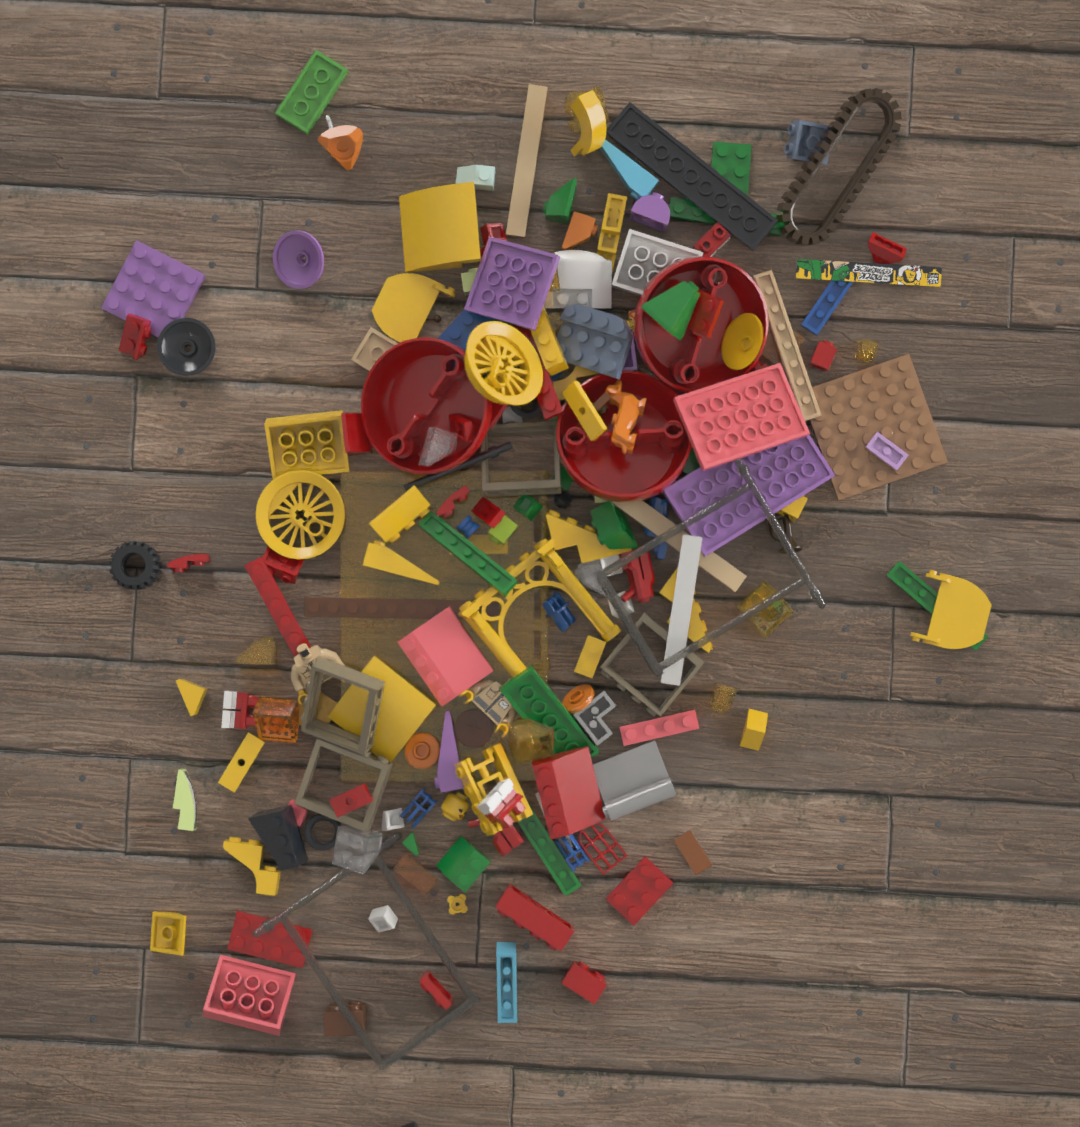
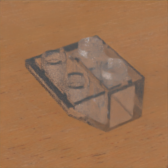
(356, 848)

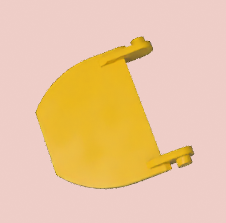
(406, 304)
(958, 614)

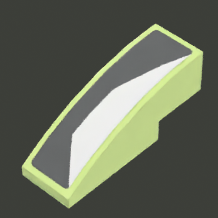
(185, 801)

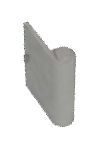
(633, 780)

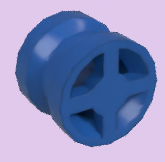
(468, 527)

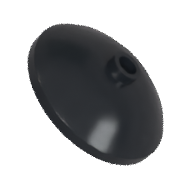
(177, 337)

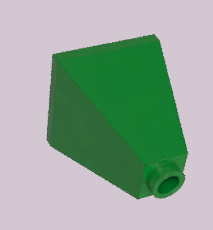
(674, 308)

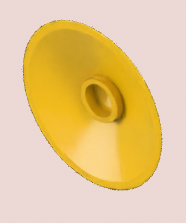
(742, 341)

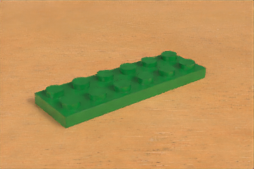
(537, 702)

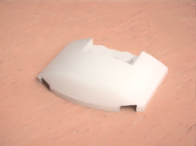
(583, 280)

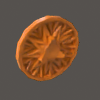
(578, 698)
(422, 750)

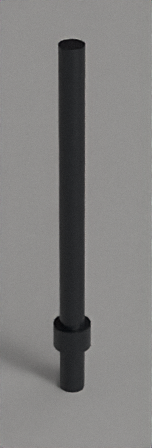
(492, 452)

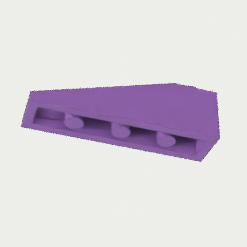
(447, 778)

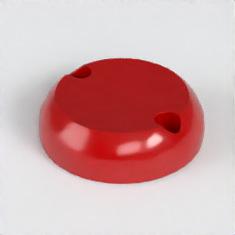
(671, 357)
(418, 389)
(656, 454)

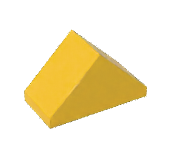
(192, 695)
(754, 729)

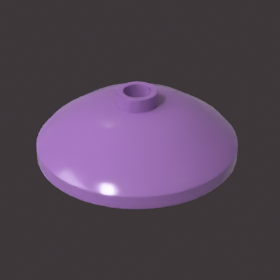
(290, 261)

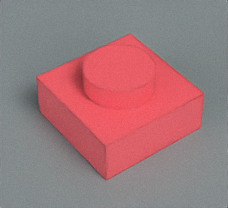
(300, 812)

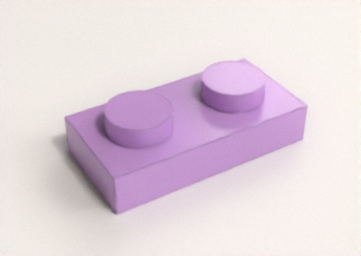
(886, 451)

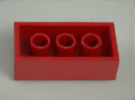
(534, 917)

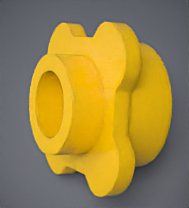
(452, 903)

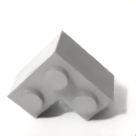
(591, 717)

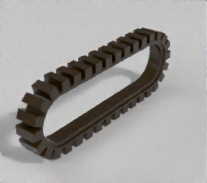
(855, 183)

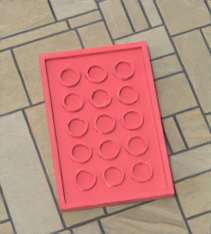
(741, 416)

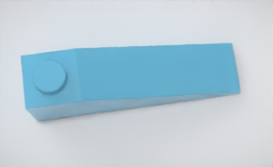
(633, 176)
(506, 982)

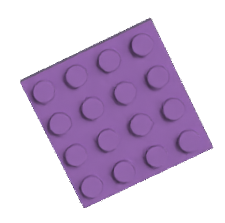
(512, 283)
(153, 288)

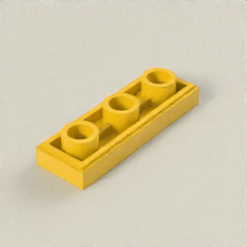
(584, 410)
(235, 772)

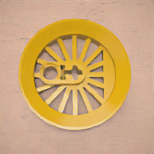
(493, 349)
(277, 492)

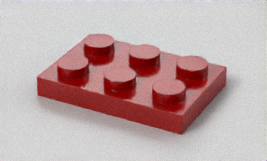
(704, 313)
(639, 890)

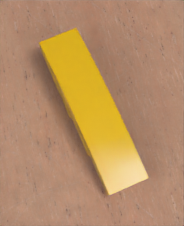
(611, 227)

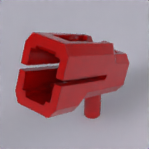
(640, 578)
(500, 841)

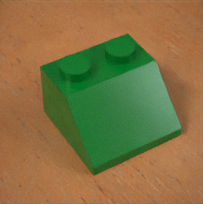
(612, 527)
(463, 863)

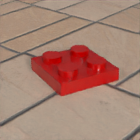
(432, 985)

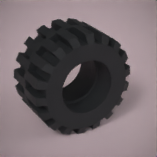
(119, 560)

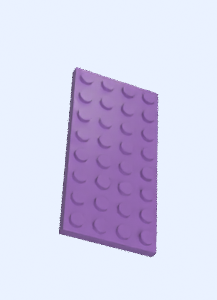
(779, 473)

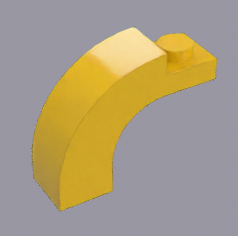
(591, 121)

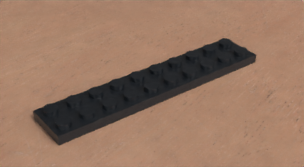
(691, 176)

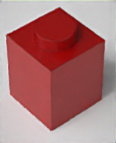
(823, 355)

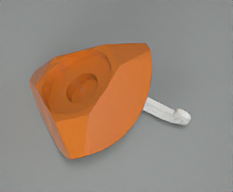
(342, 143)

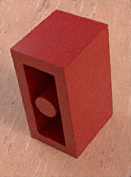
(584, 982)

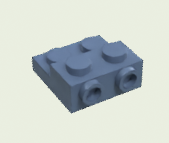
(803, 139)

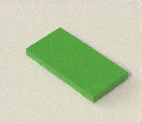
(311, 92)

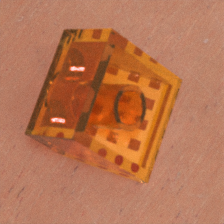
(277, 719)

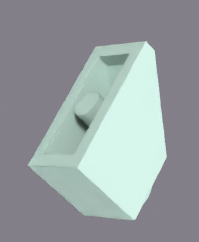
(481, 176)

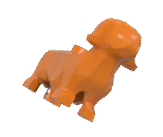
(626, 419)

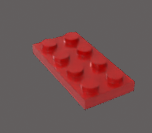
(273, 946)

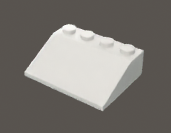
(644, 258)

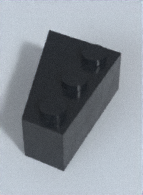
(281, 836)

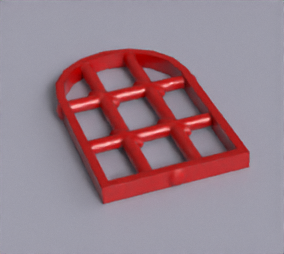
(601, 854)

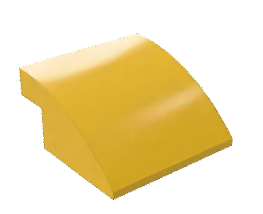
(440, 227)
(400, 712)

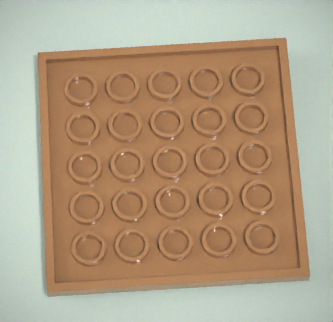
(872, 401)

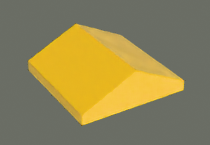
(168, 933)

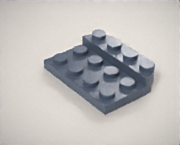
(594, 339)

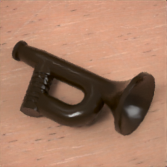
(787, 530)

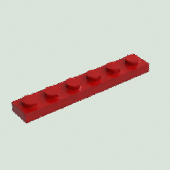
(276, 604)

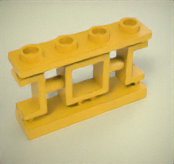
(476, 791)

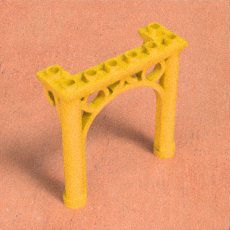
(568, 584)

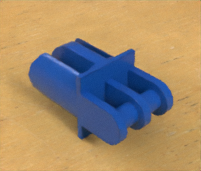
(559, 612)
(426, 797)
(578, 862)

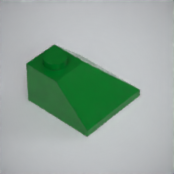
(560, 203)

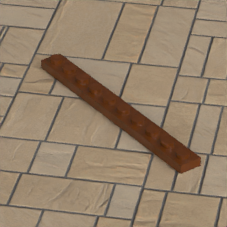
(385, 607)

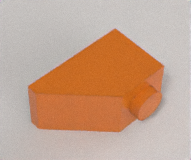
(579, 231)

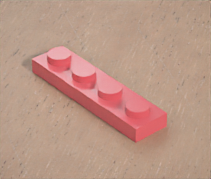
(659, 727)

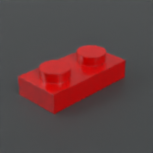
(462, 427)
(488, 512)

